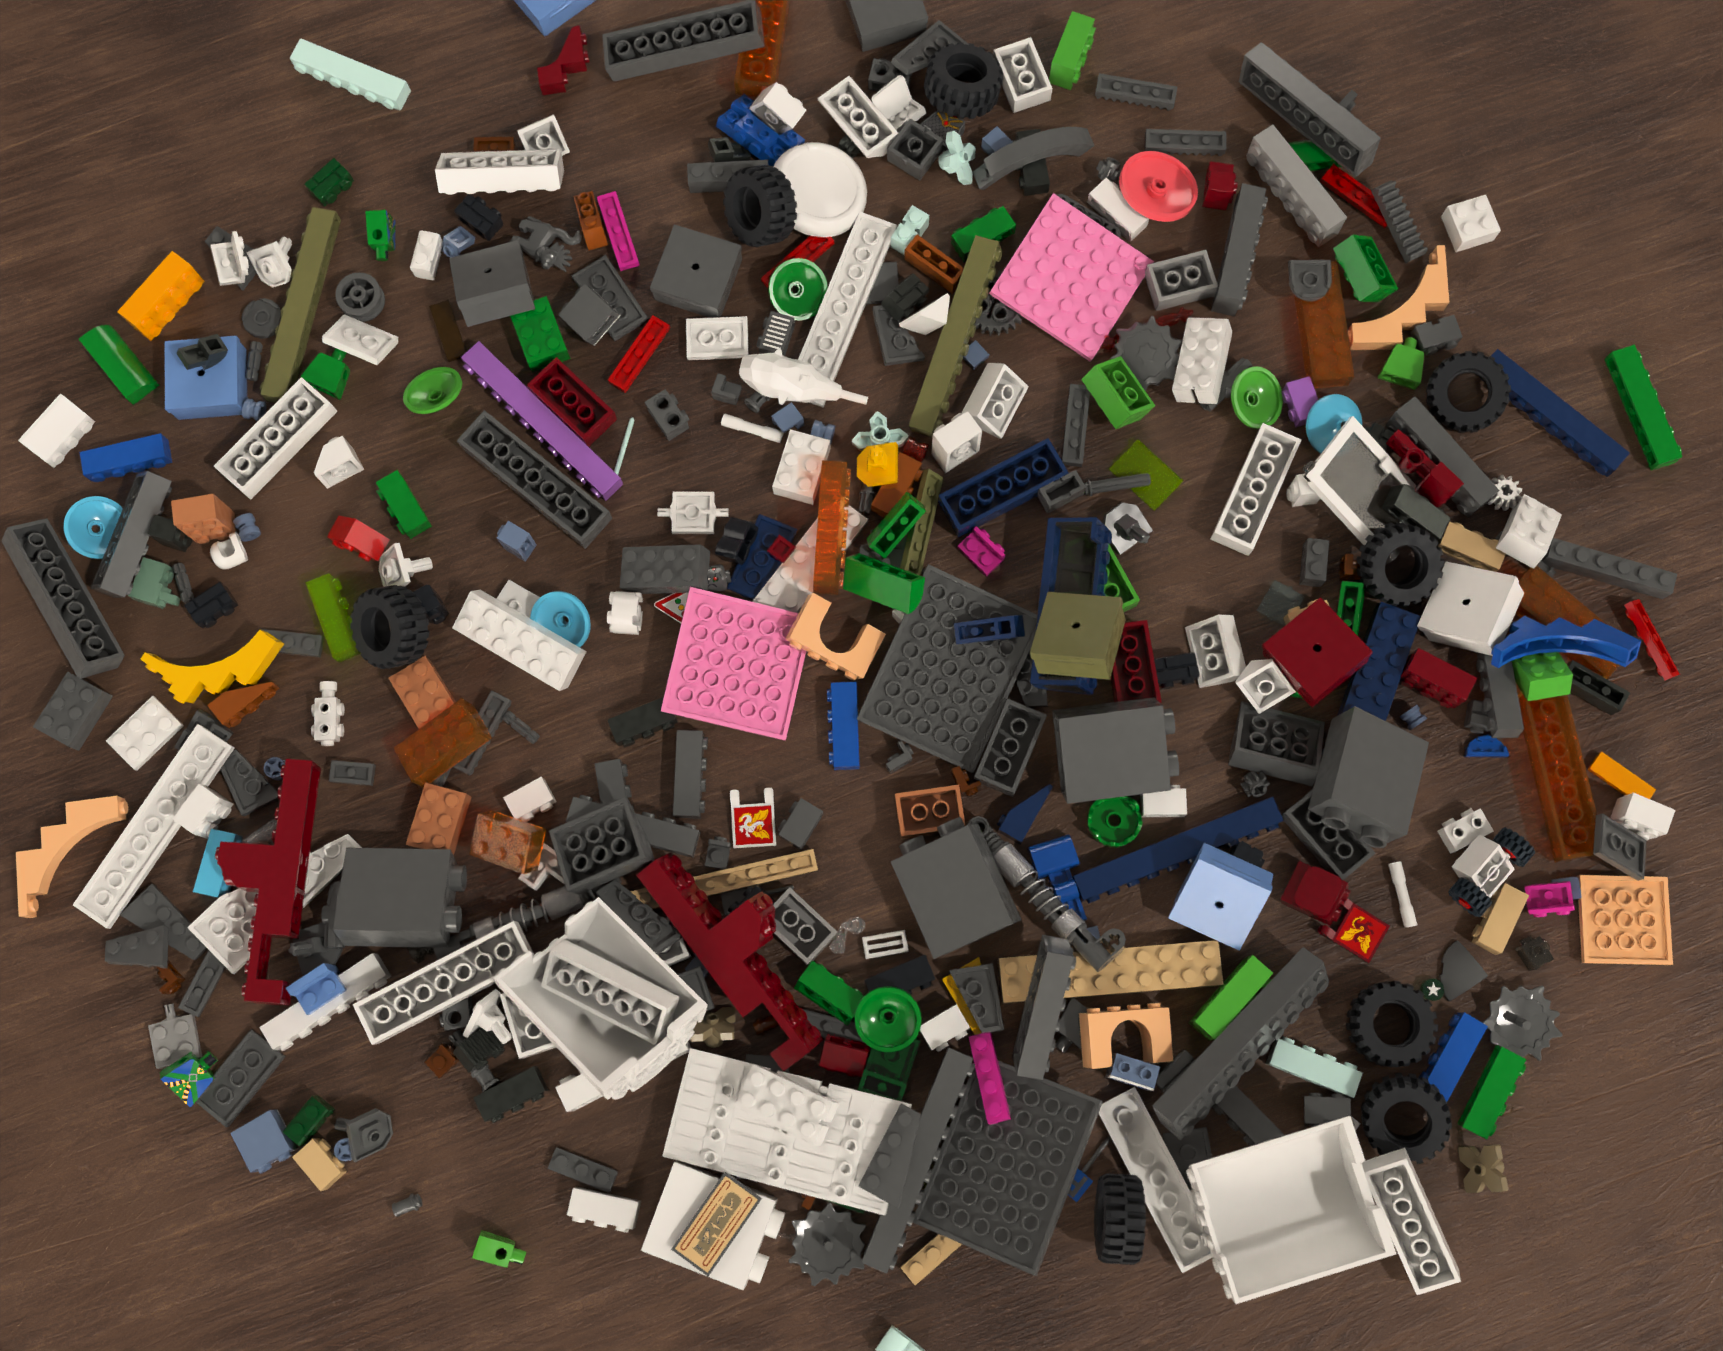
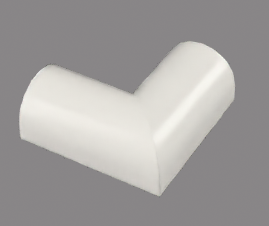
(547, 865)

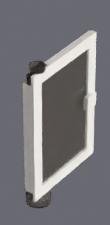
(1355, 480)

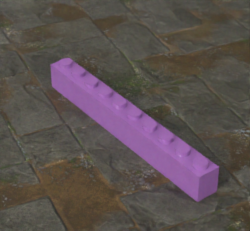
(542, 421)

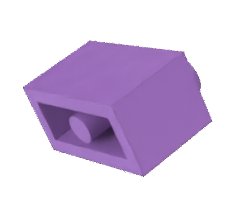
(1300, 398)

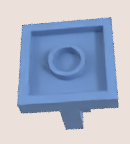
(317, 987)

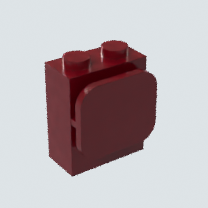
(1316, 893)

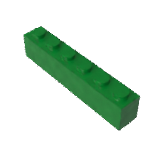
(1643, 407)

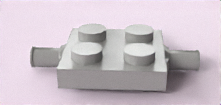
(174, 1038)

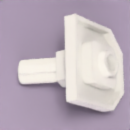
(272, 262)
(397, 570)
(489, 1017)

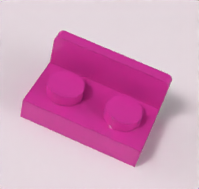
(982, 551)

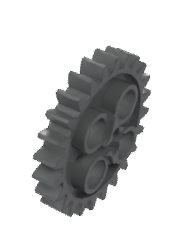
(994, 323)

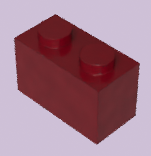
(844, 1055)

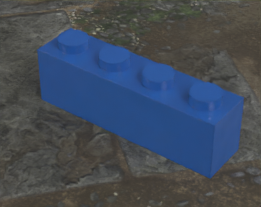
(126, 457)
(844, 726)
(1454, 1052)

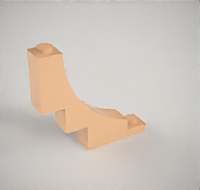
(1429, 295)
(38, 866)

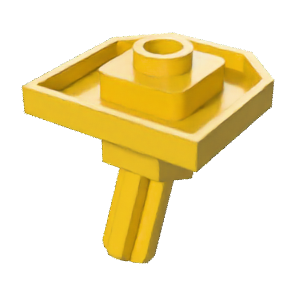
(878, 464)

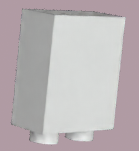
(680, 1201)

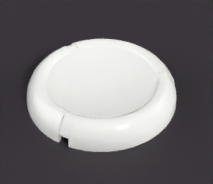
(826, 188)

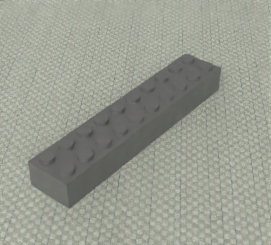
(1241, 1043)
(932, 1128)

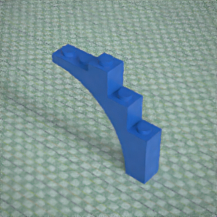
(1593, 639)

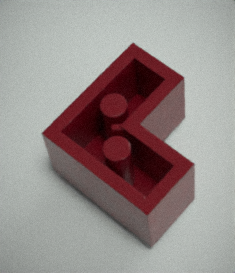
(1219, 186)

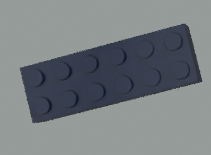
(1001, 487)
(1390, 639)

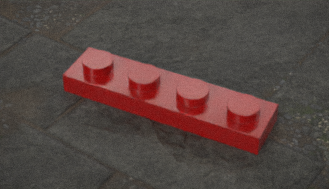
(1353, 193)
(809, 249)
(639, 354)
(1653, 642)

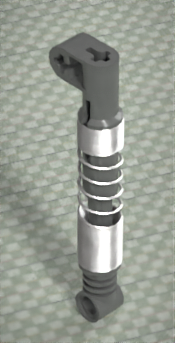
(554, 904)
(1068, 924)

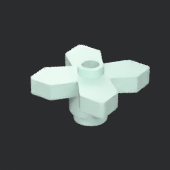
(957, 158)
(879, 430)

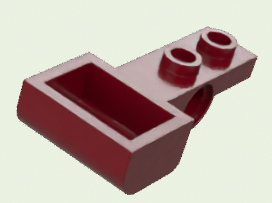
(1438, 480)

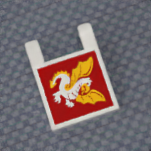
(753, 823)

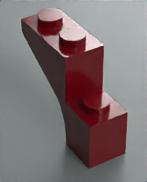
(571, 60)

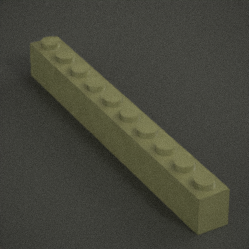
(301, 303)
(955, 336)

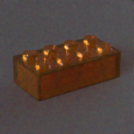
(442, 743)

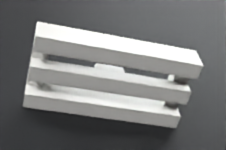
(892, 943)

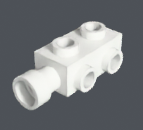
(328, 718)

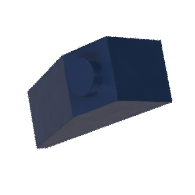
(989, 629)
(1021, 817)

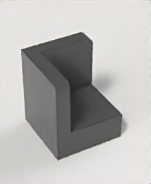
(725, 391)

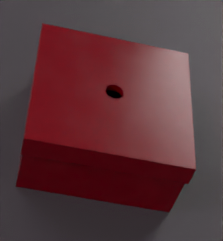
(1317, 652)

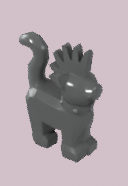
(541, 238)

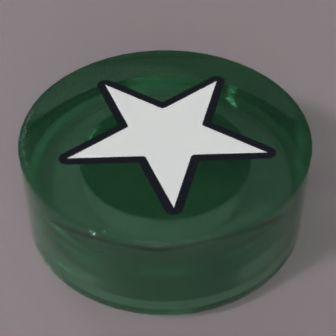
(1432, 989)

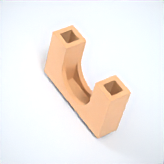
(806, 635)
(1098, 1026)

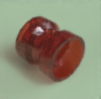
(916, 450)

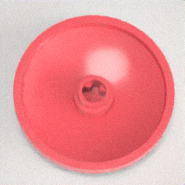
(1158, 186)

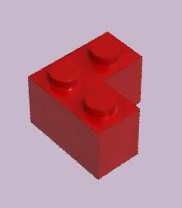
(354, 535)

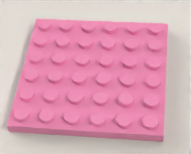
(1071, 277)
(734, 665)

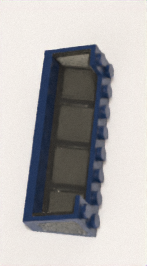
(1072, 564)

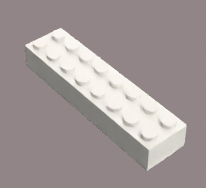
(440, 983)

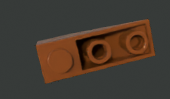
(590, 220)
(235, 704)

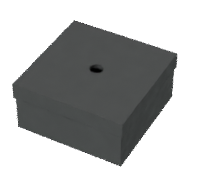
(886, 21)
(696, 272)
(492, 283)

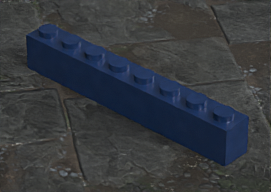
(1561, 419)

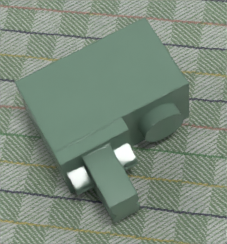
(152, 583)

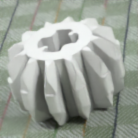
(1511, 493)

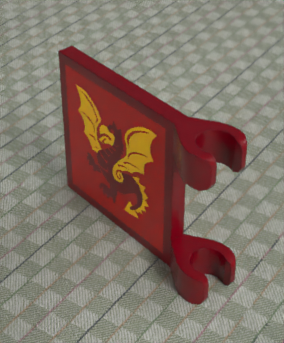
(1357, 932)

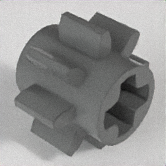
(1109, 169)
(1255, 784)

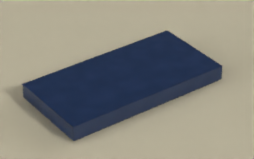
(760, 566)

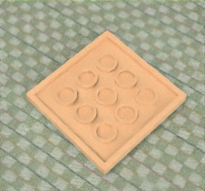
(1625, 920)

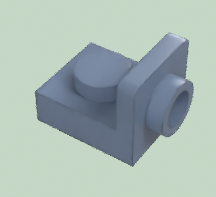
(457, 241)

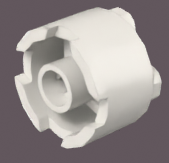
(625, 612)

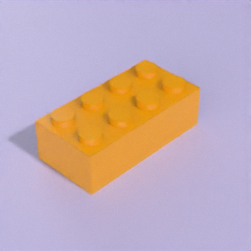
(161, 296)

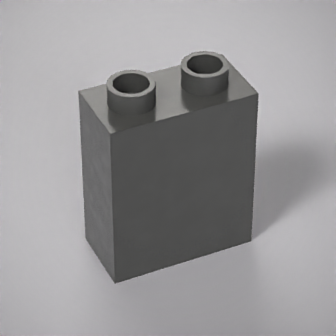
(1114, 749)
(1368, 777)
(954, 887)
(399, 897)

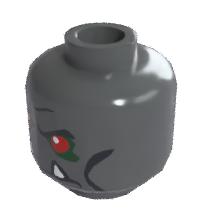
(718, 578)

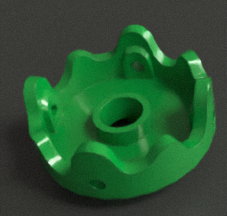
(1114, 836)

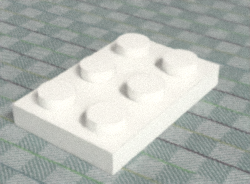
(717, 338)
(360, 339)
(144, 733)

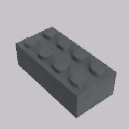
(664, 569)
(1010, 747)
(1334, 849)

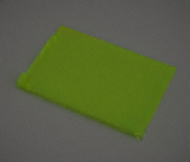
(1141, 460)

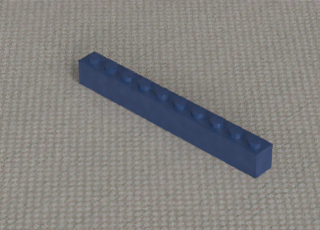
(1177, 849)

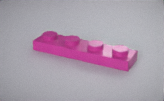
(618, 231)
(989, 1078)

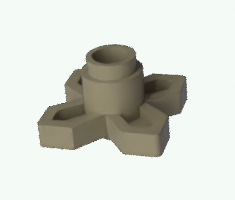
(715, 1027)
(1484, 1167)

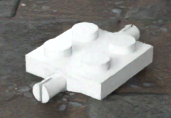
(693, 512)

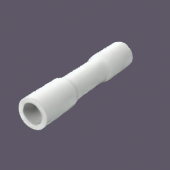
(763, 431)
(1399, 881)

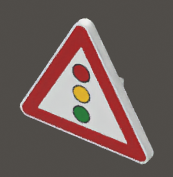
(673, 605)

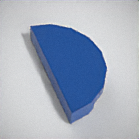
(1486, 747)

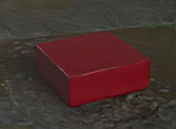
(781, 549)

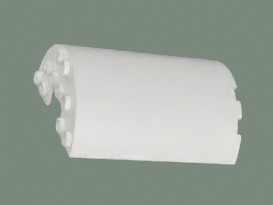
(599, 1049)
(1288, 1210)

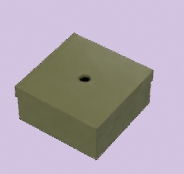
(1078, 635)

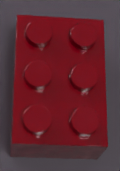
(1437, 679)

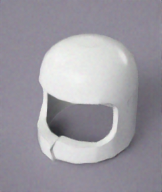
(229, 552)

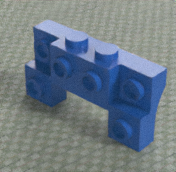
(754, 134)

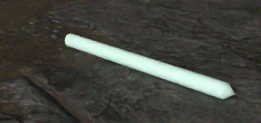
(624, 445)

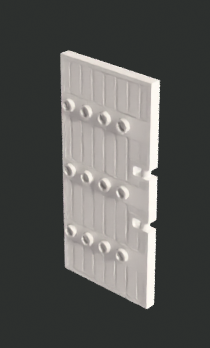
(723, 1138)

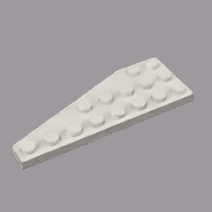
(227, 922)

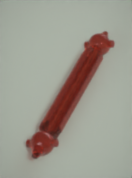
(1169, 319)

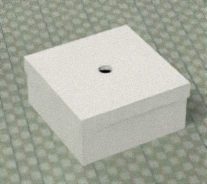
(1471, 608)

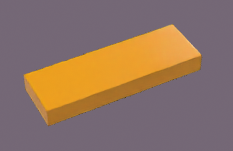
(1619, 776)

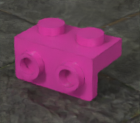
(1549, 898)

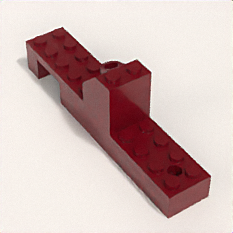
(277, 876)
(730, 951)

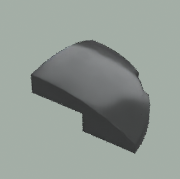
(207, 721)
(1459, 971)

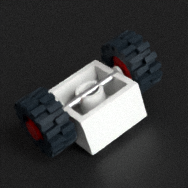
(1486, 867)

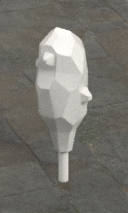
(791, 380)

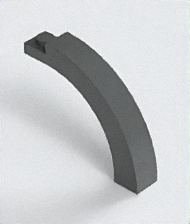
(1032, 148)

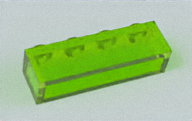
(333, 616)

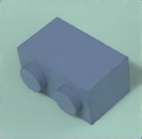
(516, 540)

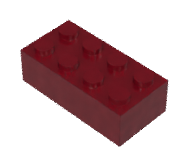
(572, 401)
(1134, 665)

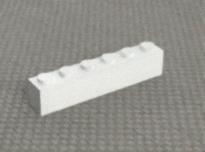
(294, 1022)

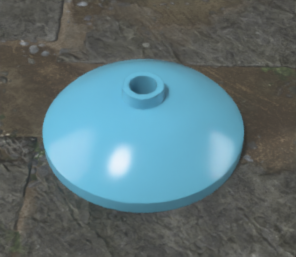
(1326, 418)
(79, 522)
(550, 613)

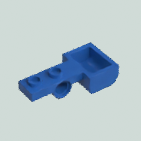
(1054, 860)

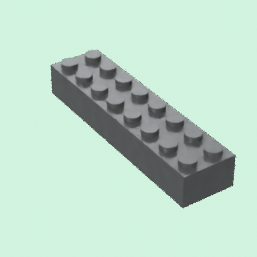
(683, 40)
(1309, 109)
(535, 479)
(62, 598)

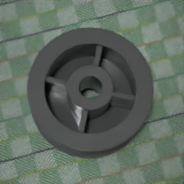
(360, 296)

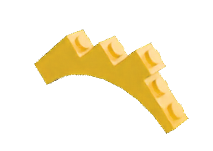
(244, 666)

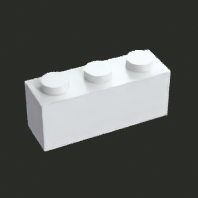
(1113, 207)
(603, 1209)

